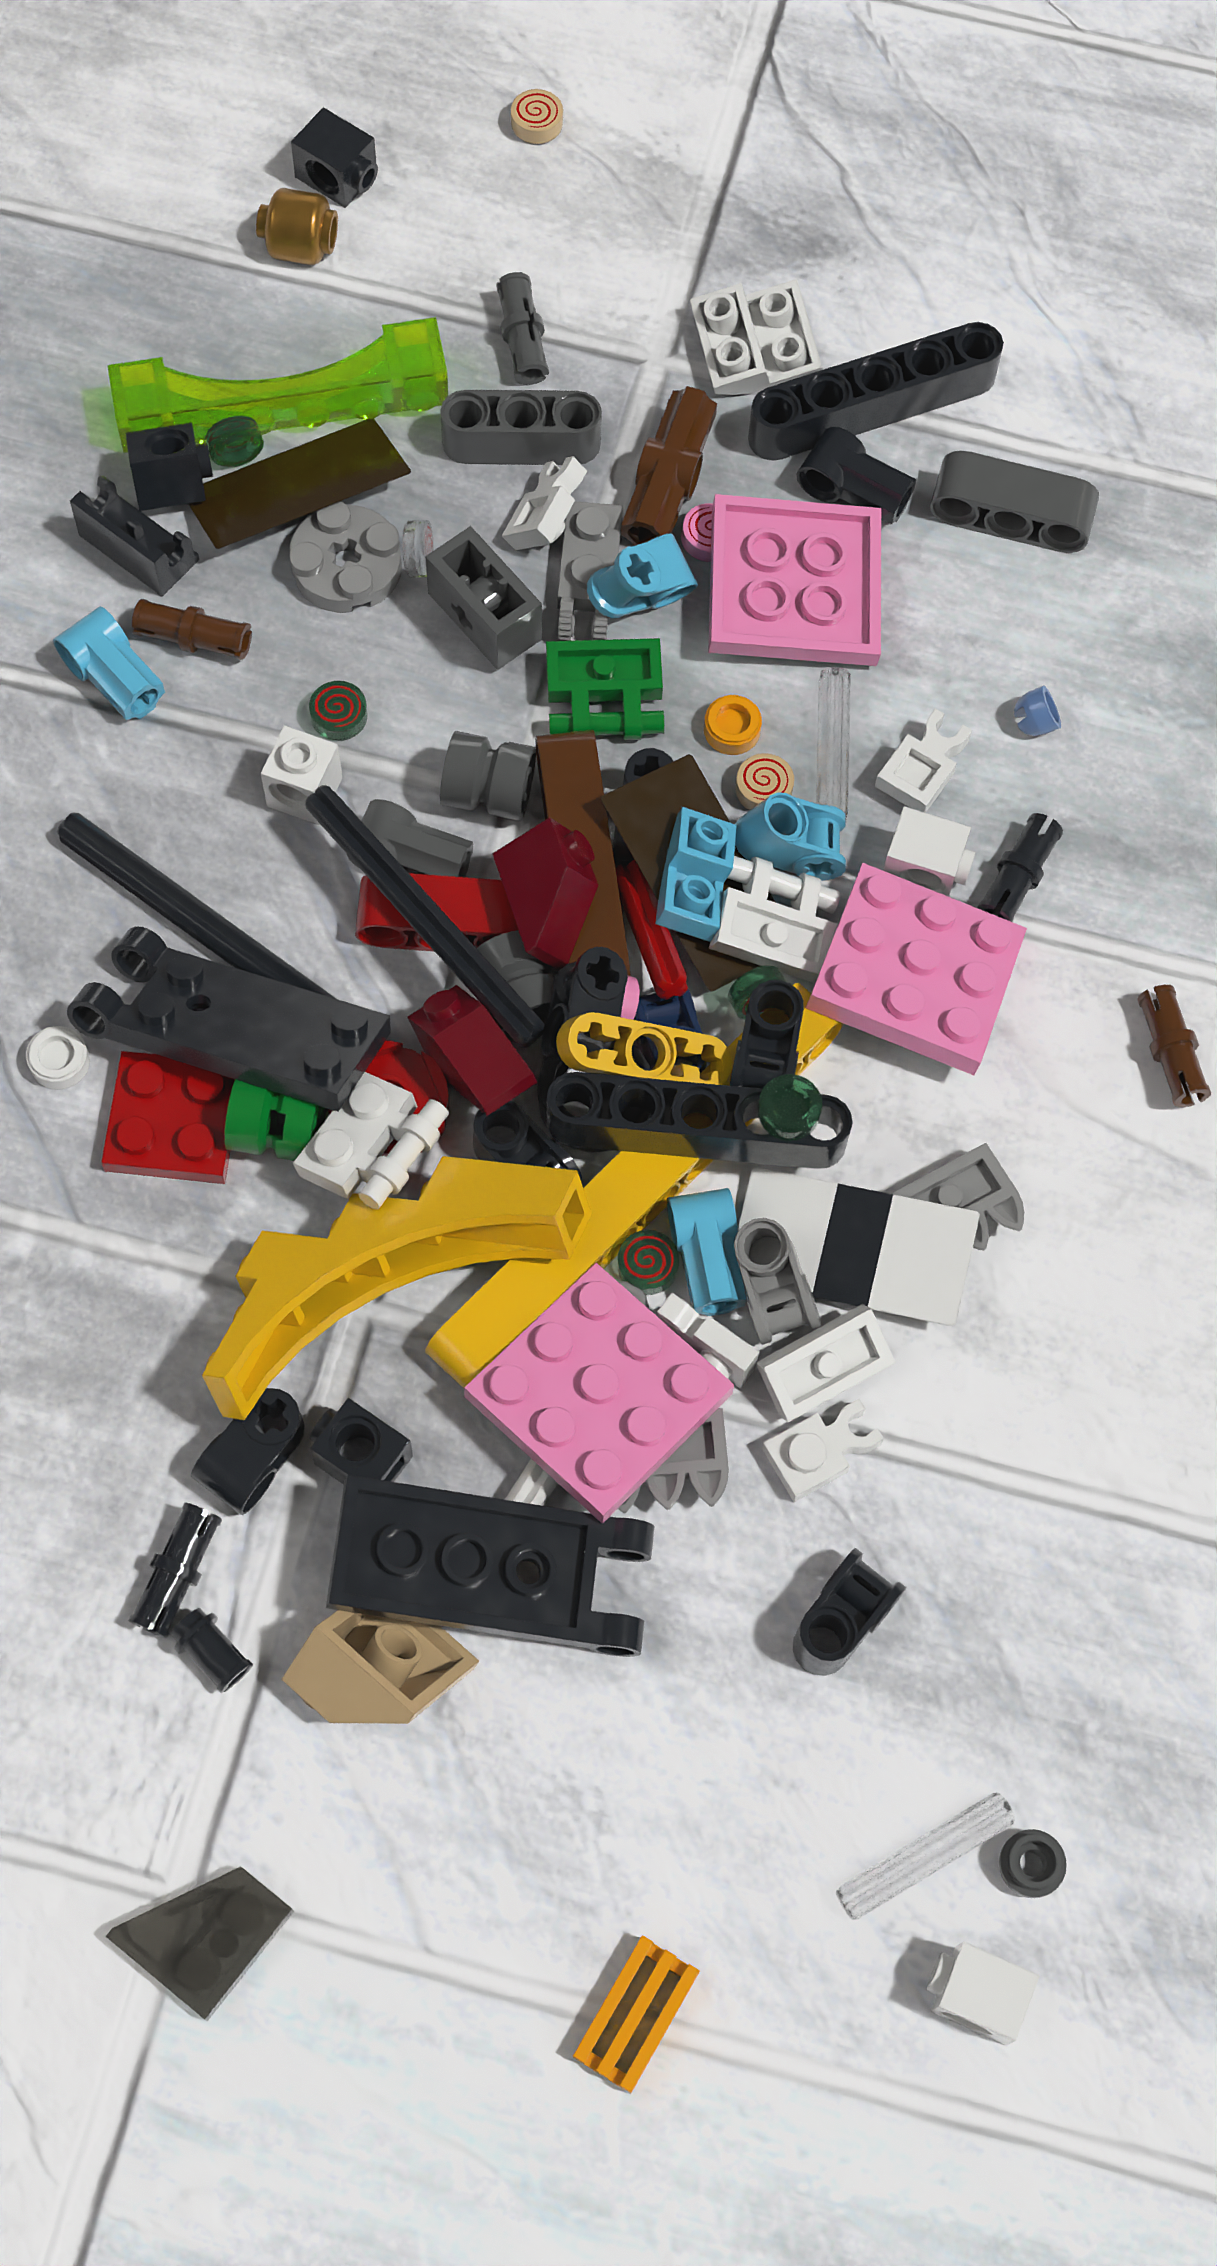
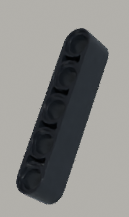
(908, 383)
(668, 1133)

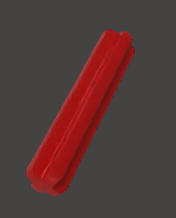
(652, 939)

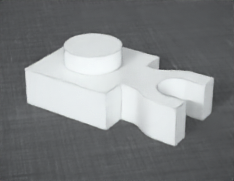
(542, 512)
(922, 767)
(711, 1340)
(814, 1453)

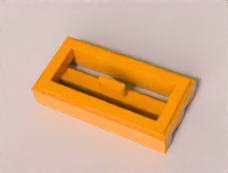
(665, 1962)

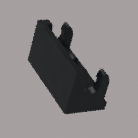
(133, 538)

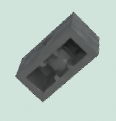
(484, 597)

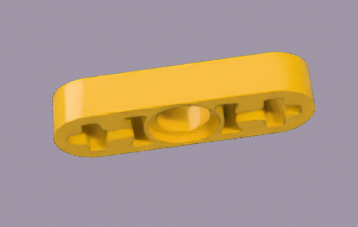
(669, 1044)

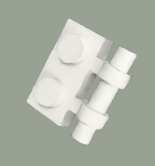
(773, 932)
(352, 1141)

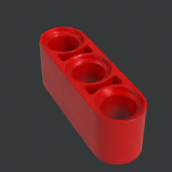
(472, 904)

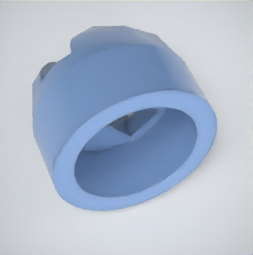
(1040, 712)

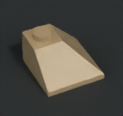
(376, 1668)

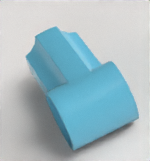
(102, 653)
(705, 1233)

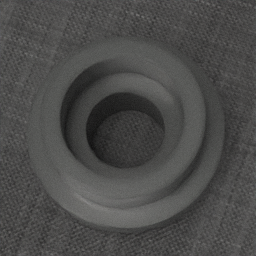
(1049, 1852)

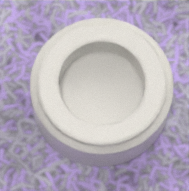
(57, 1057)

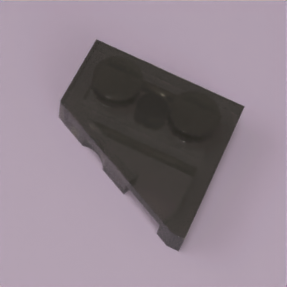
(205, 1937)

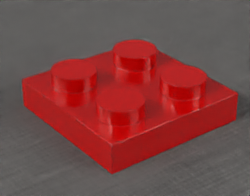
(167, 1120)

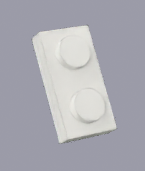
(825, 1362)

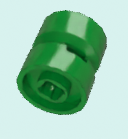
(254, 1116)

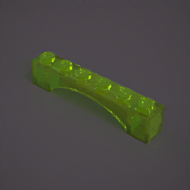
(390, 375)

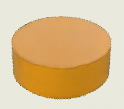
(732, 725)

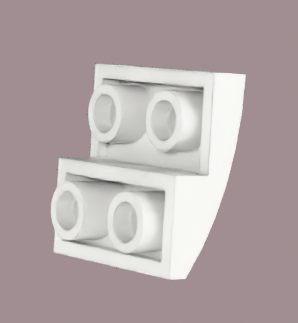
(755, 337)

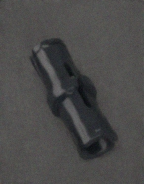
(1021, 867)
(175, 1570)

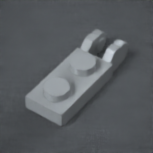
(588, 545)

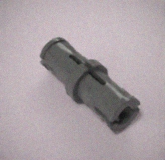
(522, 328)

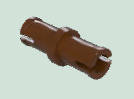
(191, 629)
(1174, 1046)

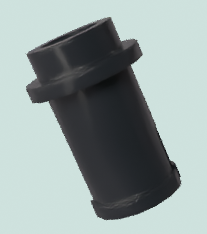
(210, 1649)

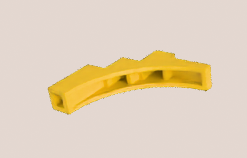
(307, 1283)

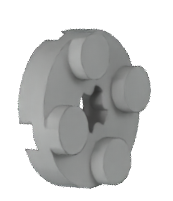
(341, 529)

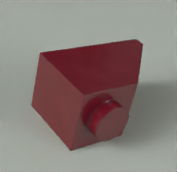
(548, 888)
(471, 1049)

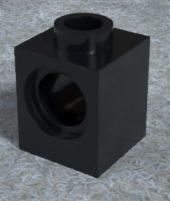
(334, 157)
(168, 466)
(390, 1451)

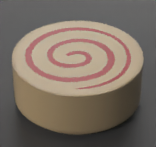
(536, 116)
(761, 777)

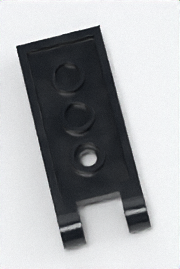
(250, 1026)
(456, 1560)

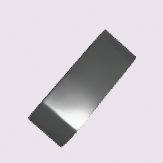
(497, 413)
(1014, 501)

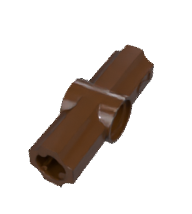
(669, 466)

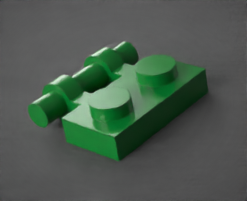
(605, 672)

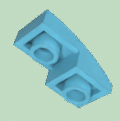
(695, 873)

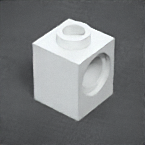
(296, 769)
(929, 851)
(982, 1992)

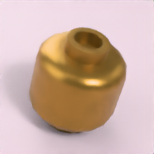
(297, 226)

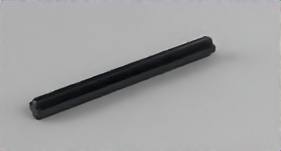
(177, 903)
(425, 916)

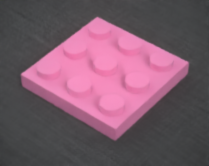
(795, 580)
(917, 969)
(598, 1392)

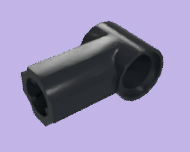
(843, 470)

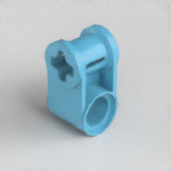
(642, 578)
(793, 836)

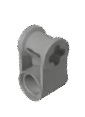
(776, 1291)

